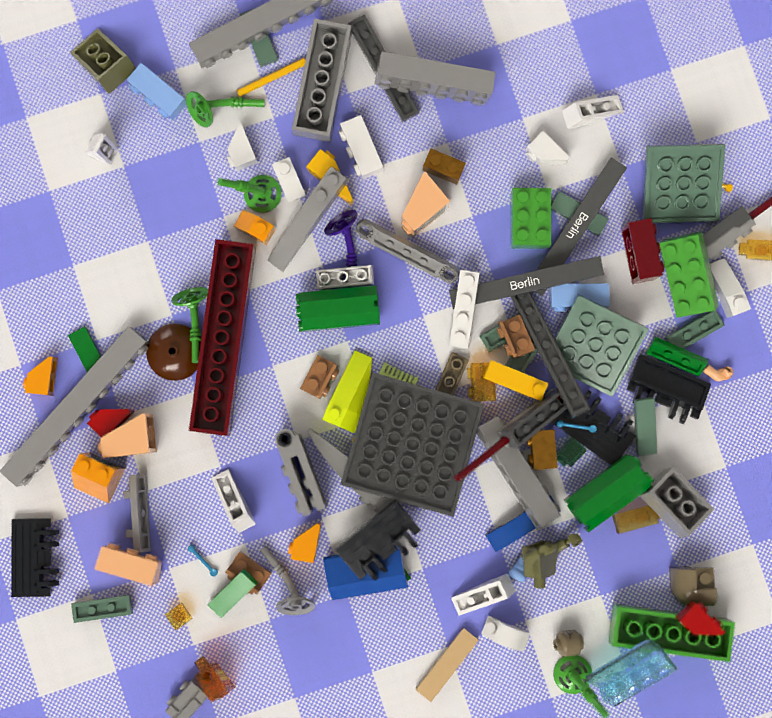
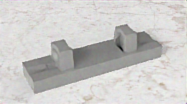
(139, 513)

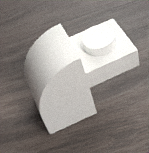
(505, 634)

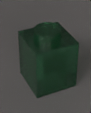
(570, 452)

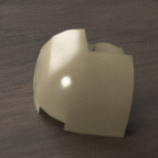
(693, 585)

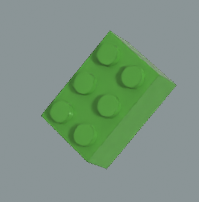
(530, 218)

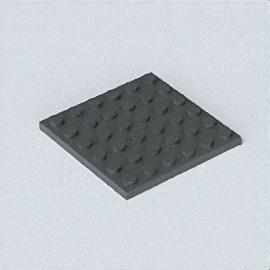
(412, 444)

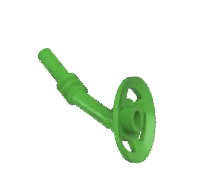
(203, 106)
(258, 192)
(192, 302)
(576, 679)

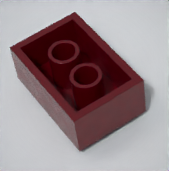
(642, 251)

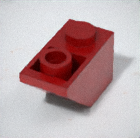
(698, 622)

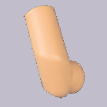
(719, 374)

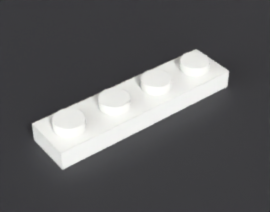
(464, 308)

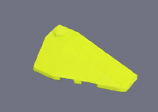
(350, 393)

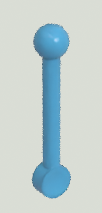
(592, 428)
(213, 572)

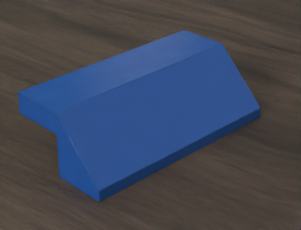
(344, 582)

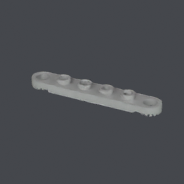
(407, 251)

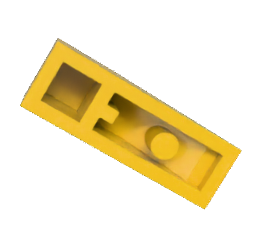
(320, 165)
(515, 380)

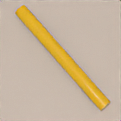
(271, 77)

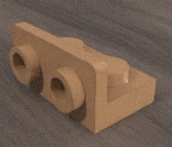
(516, 337)
(319, 377)
(252, 567)

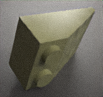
(103, 61)

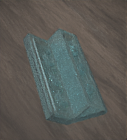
(631, 672)

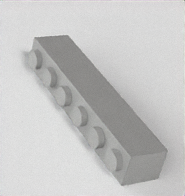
(520, 476)

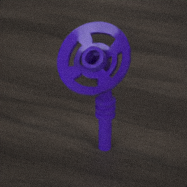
(343, 226)

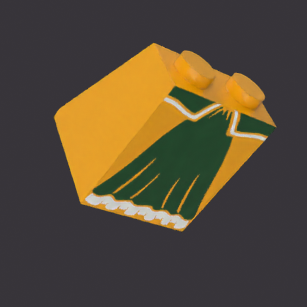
(96, 476)

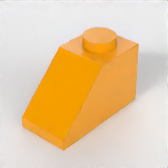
(255, 227)
(42, 378)
(305, 545)

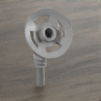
(295, 602)

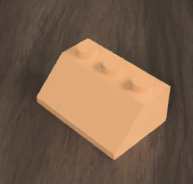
(129, 564)

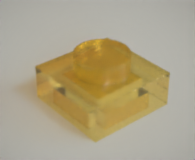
(178, 616)

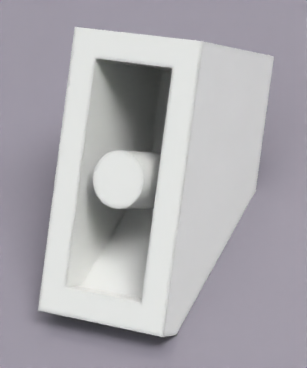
(241, 151)
(546, 151)
(288, 180)

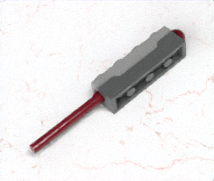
(730, 228)
(521, 428)

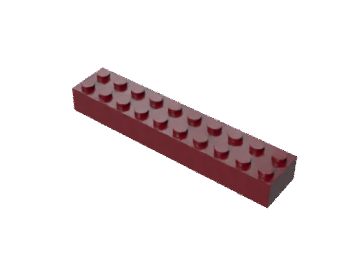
(222, 337)

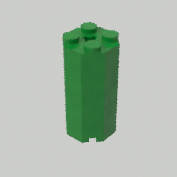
(337, 308)
(608, 492)

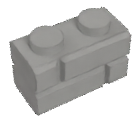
(187, 701)

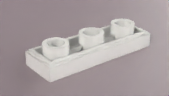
(354, 277)

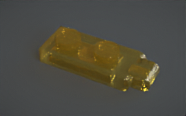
(756, 249)
(635, 519)

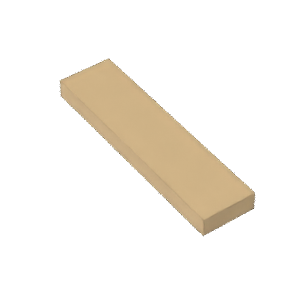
(447, 664)

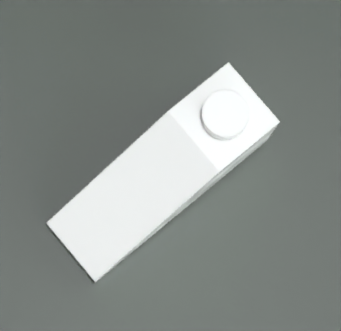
(592, 110)
(101, 148)
(728, 289)
(233, 501)
(484, 594)

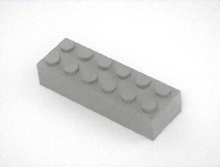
(434, 78)
(322, 80)

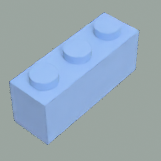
(156, 92)
(564, 296)

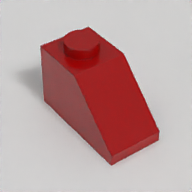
(107, 420)

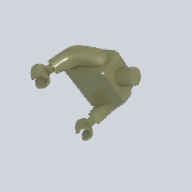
(541, 558)

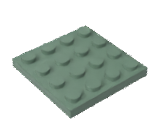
(683, 182)
(599, 344)

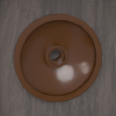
(169, 366)

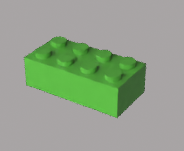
(689, 274)

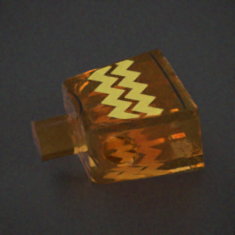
(214, 687)

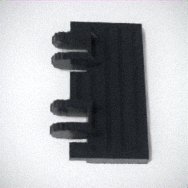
(669, 386)
(604, 442)
(377, 538)
(30, 557)

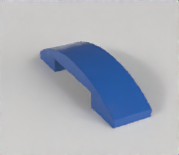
(511, 531)

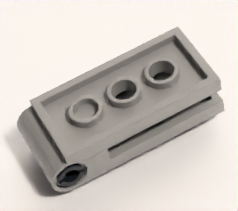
(291, 449)

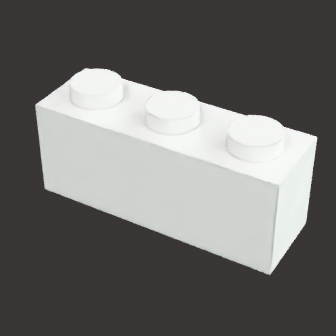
(360, 147)

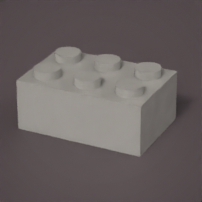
(677, 502)

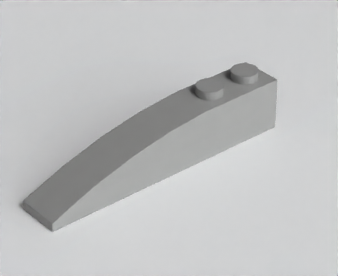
(308, 218)
(338, 461)

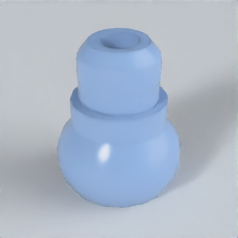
(517, 571)

